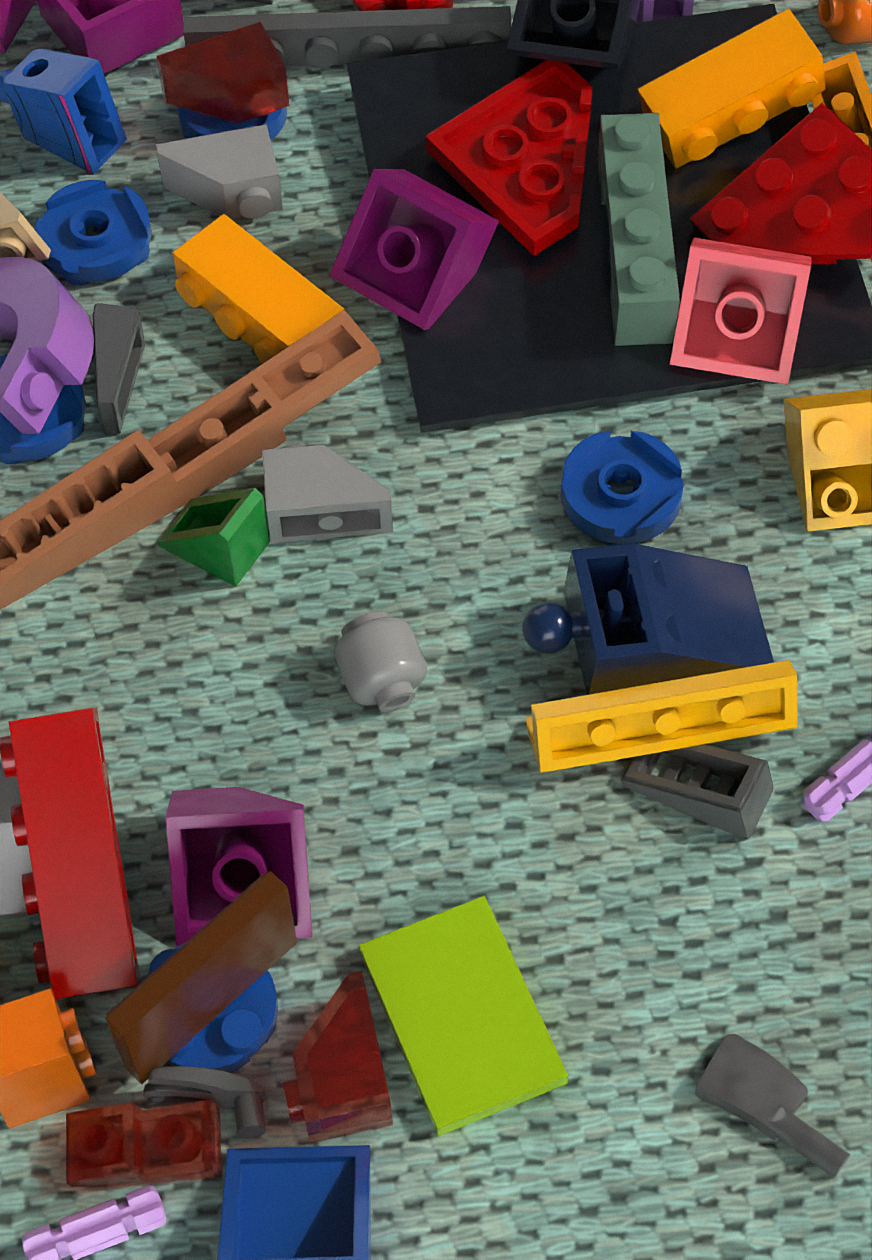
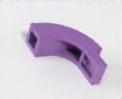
(49, 346)

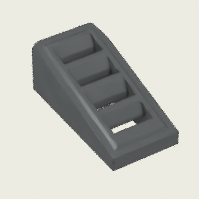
(117, 358)
(717, 808)

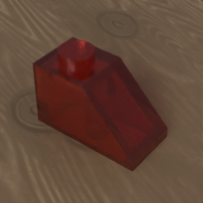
(226, 75)
(340, 1069)

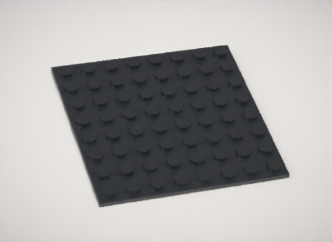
(540, 327)

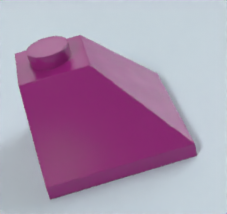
(223, 844)

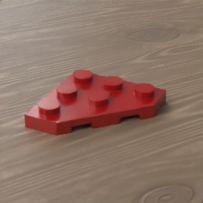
(523, 152)
(800, 195)

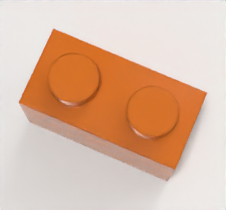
(41, 1059)

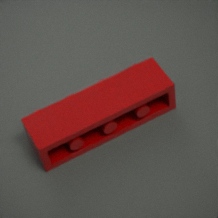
(73, 853)

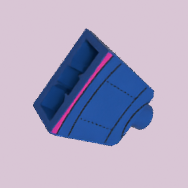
(64, 107)

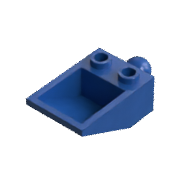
(296, 1204)

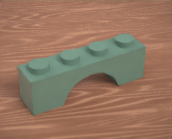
(640, 229)

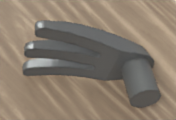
(227, 1090)

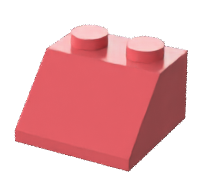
(740, 310)

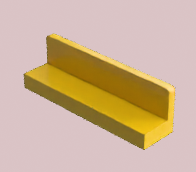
(663, 716)

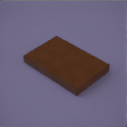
(203, 977)

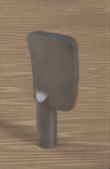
(767, 1097)

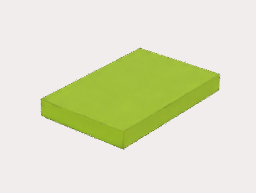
(462, 1015)

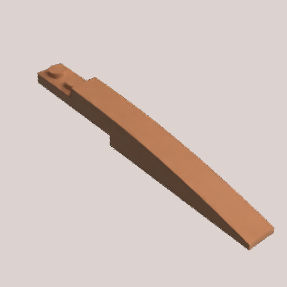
(153, 477)

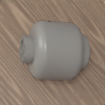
(380, 660)

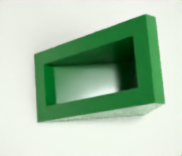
(220, 533)

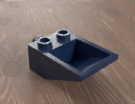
(661, 617)

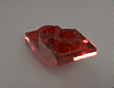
(143, 1146)

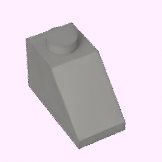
(224, 172)
(321, 496)

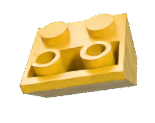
(831, 457)

